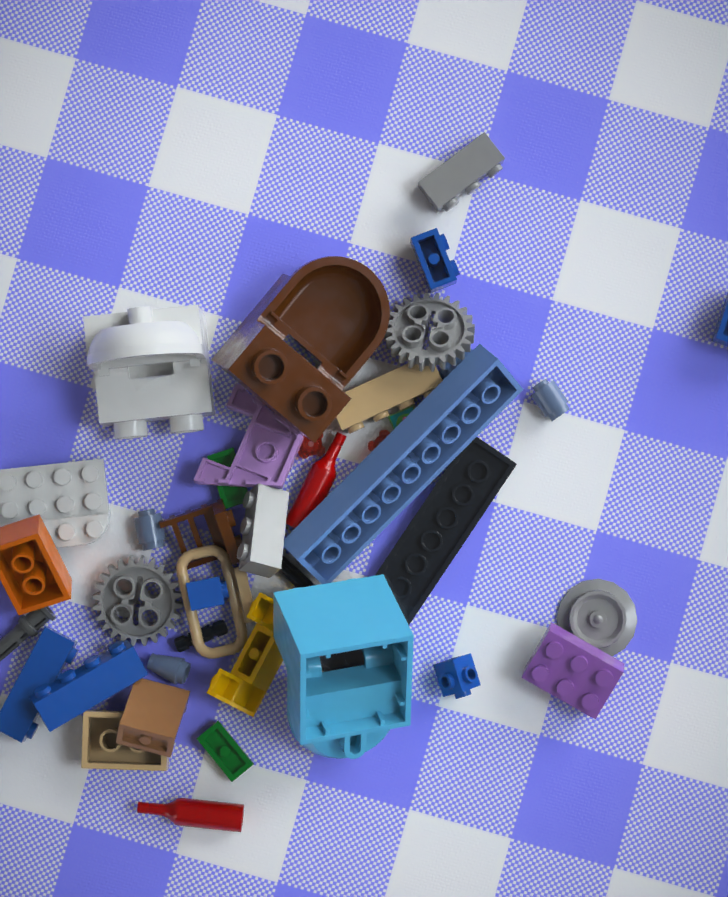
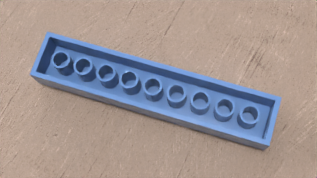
(403, 465)

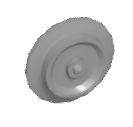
(599, 615)

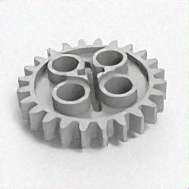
(448, 337)
(113, 597)

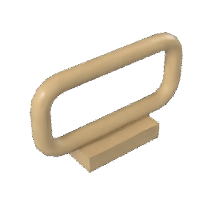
(239, 599)

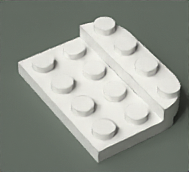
(66, 495)

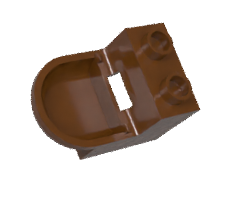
(334, 314)

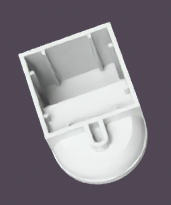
(150, 369)

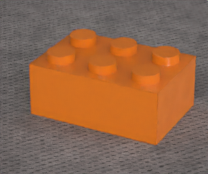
(32, 566)

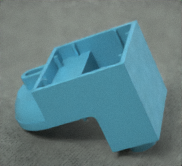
(352, 707)

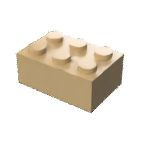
(103, 752)

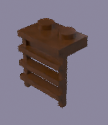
(220, 526)

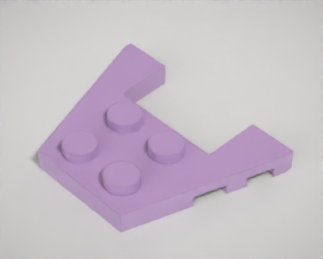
(264, 452)

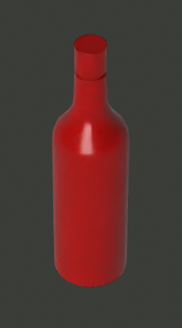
(316, 483)
(198, 813)

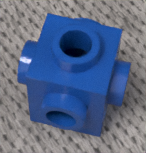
(457, 676)

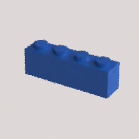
(41, 668)
(88, 685)

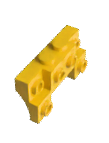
(255, 666)

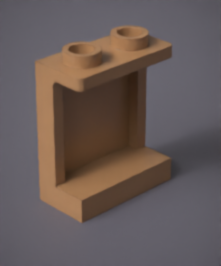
(152, 717)

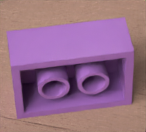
(573, 670)

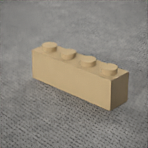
(384, 393)

